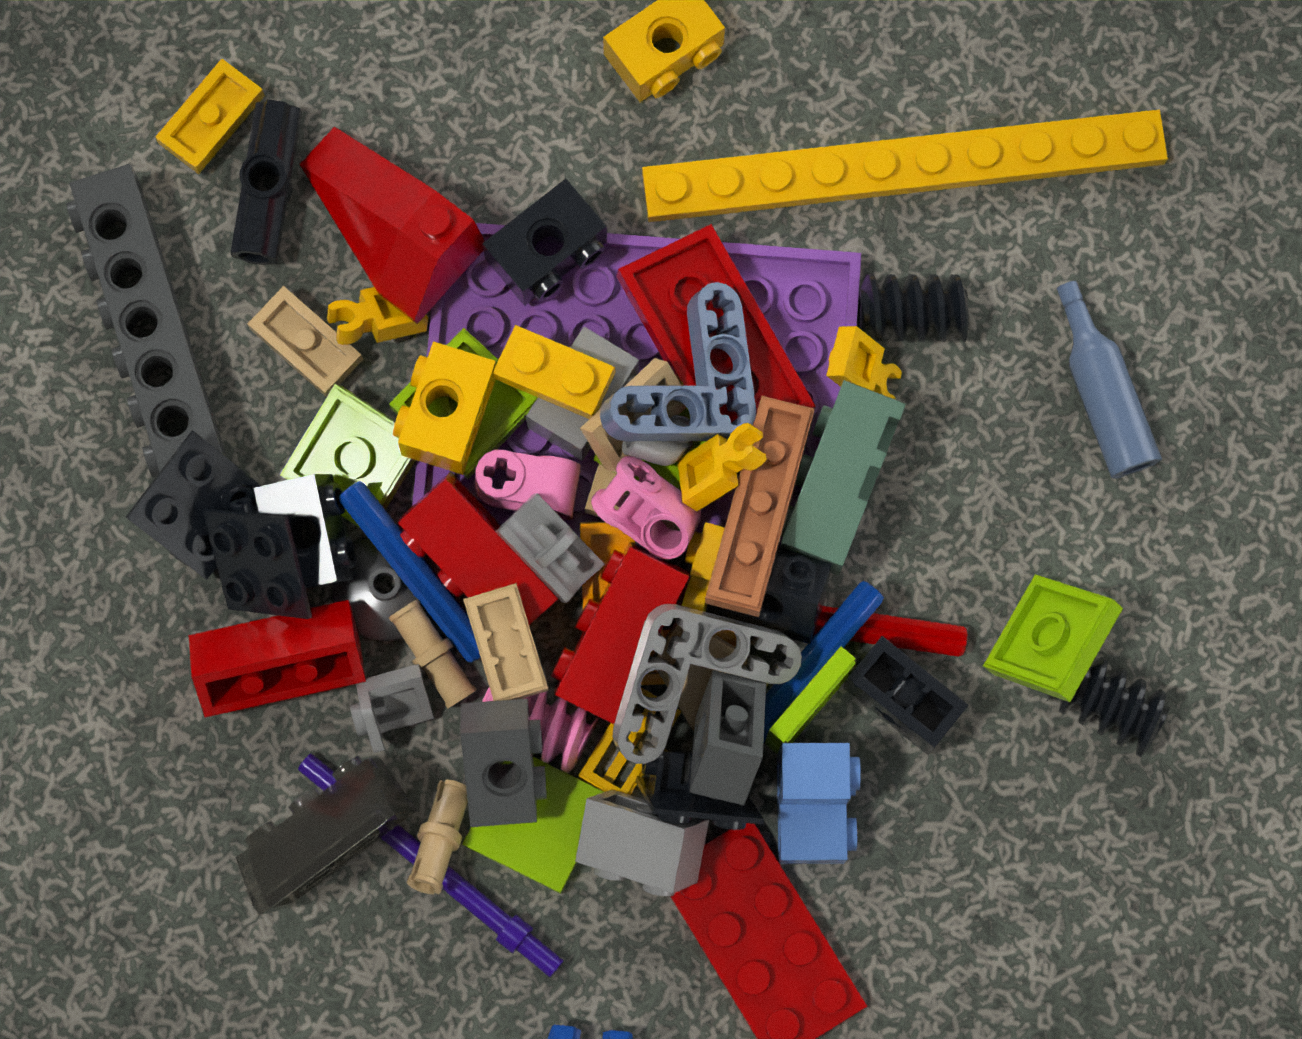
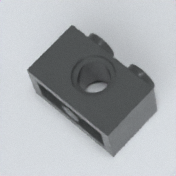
(728, 737)
(494, 790)

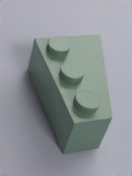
(840, 474)

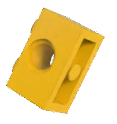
(656, 73)
(448, 439)

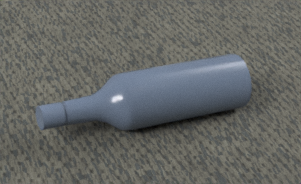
(1107, 392)

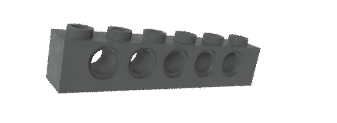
(120, 198)

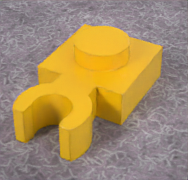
(374, 315)
(859, 360)
(713, 466)
(702, 555)

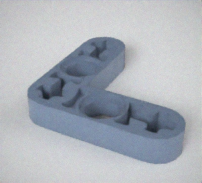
(703, 399)

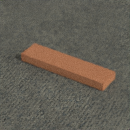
(760, 509)

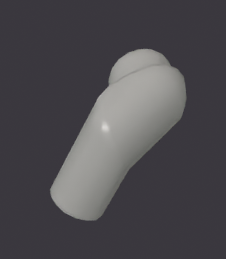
(660, 452)

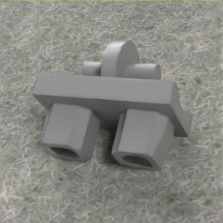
(550, 547)

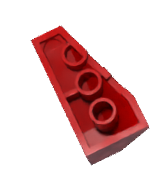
(395, 224)

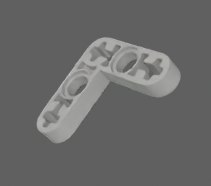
(691, 649)

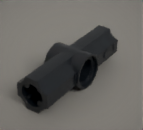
(263, 212)

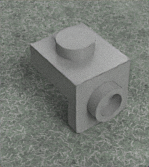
(390, 703)

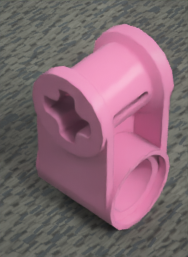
(549, 476)
(645, 507)

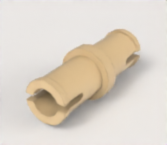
(432, 653)
(439, 837)

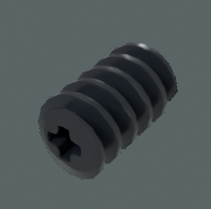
(913, 306)
(1119, 705)

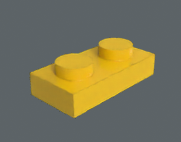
(210, 116)
(554, 372)

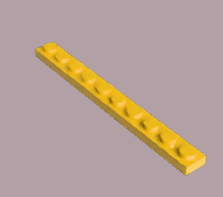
(904, 165)

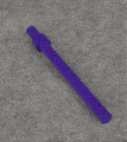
(512, 932)

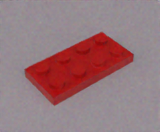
(660, 292)
(765, 941)

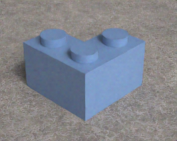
(812, 800)

